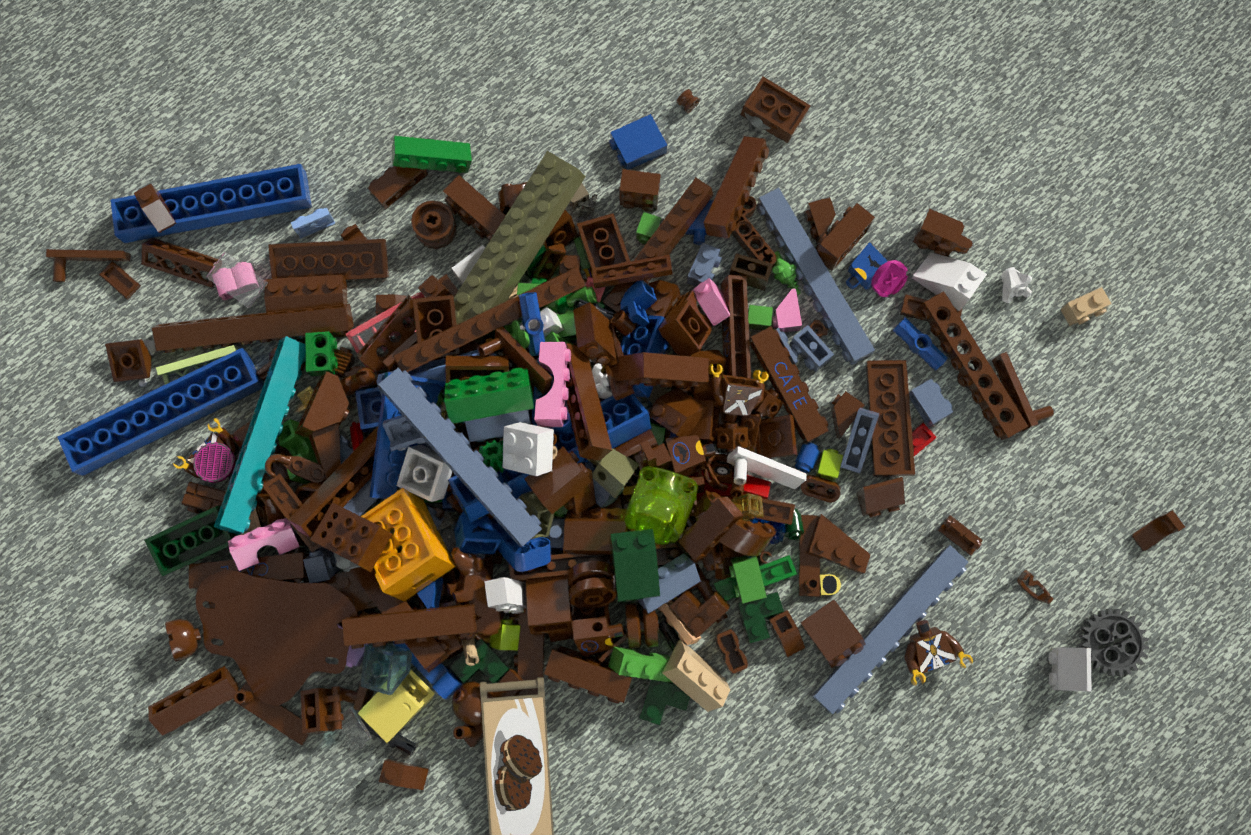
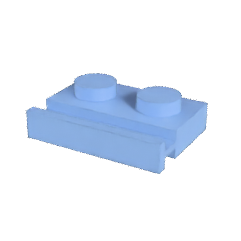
(312, 223)

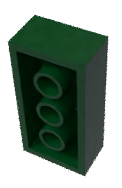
(188, 541)

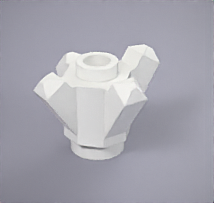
(1015, 284)
(601, 382)

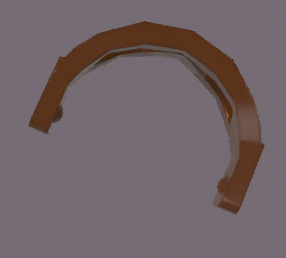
(715, 483)
(1045, 597)

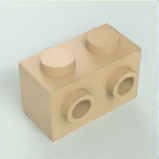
(1086, 306)

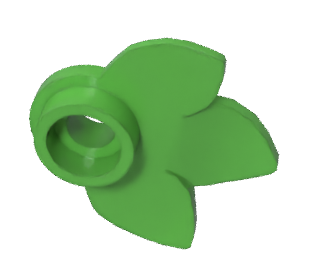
(520, 335)

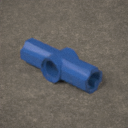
(530, 311)
(929, 352)

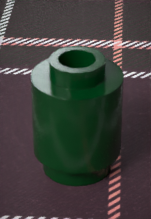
(796, 529)

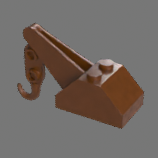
(321, 424)

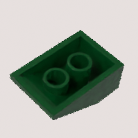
(635, 565)

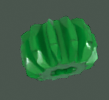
(493, 455)

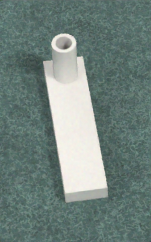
(749, 461)

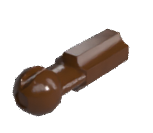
(363, 378)

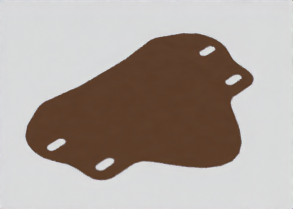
(274, 629)

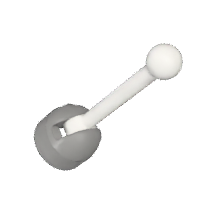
(150, 345)

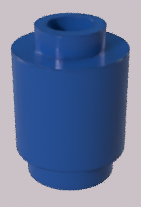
(807, 457)

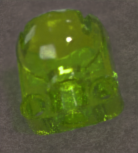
(661, 503)

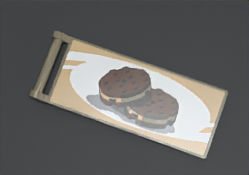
(517, 760)

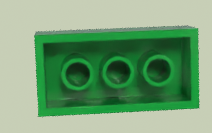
(488, 395)

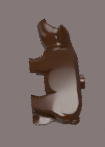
(471, 590)

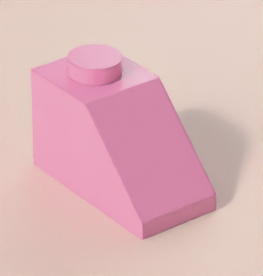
(712, 301)
(787, 314)

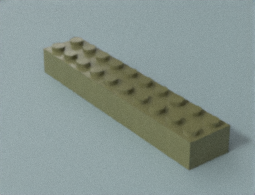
(518, 237)

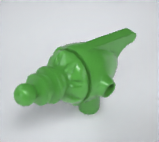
(785, 272)

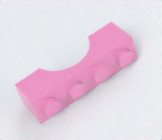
(550, 408)

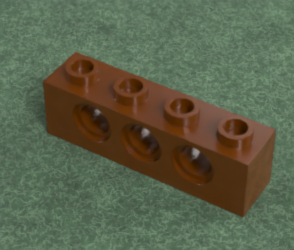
(368, 353)

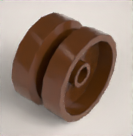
(434, 224)
(591, 584)
(641, 625)

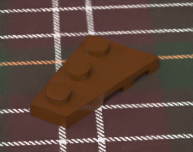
(837, 547)

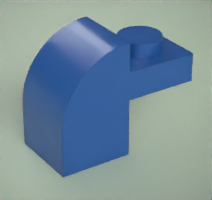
(637, 300)

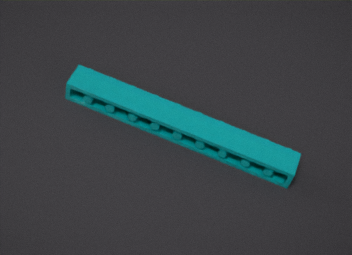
(261, 437)

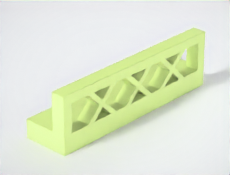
(191, 362)

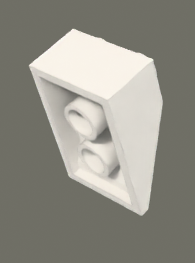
(949, 275)

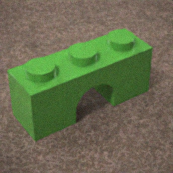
(296, 445)
(633, 664)

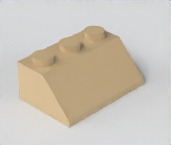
(696, 677)

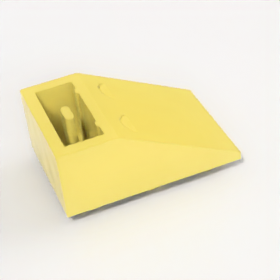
(392, 712)

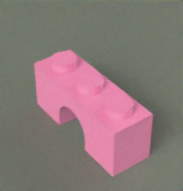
(245, 547)

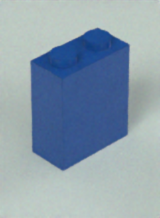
(638, 142)

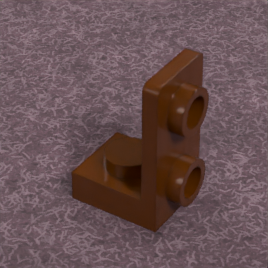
(1157, 530)

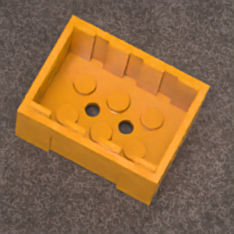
(421, 543)

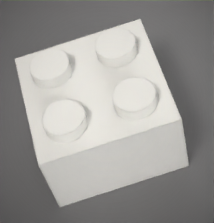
(528, 448)
(424, 473)

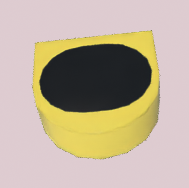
(829, 584)

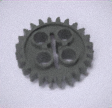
(1121, 660)

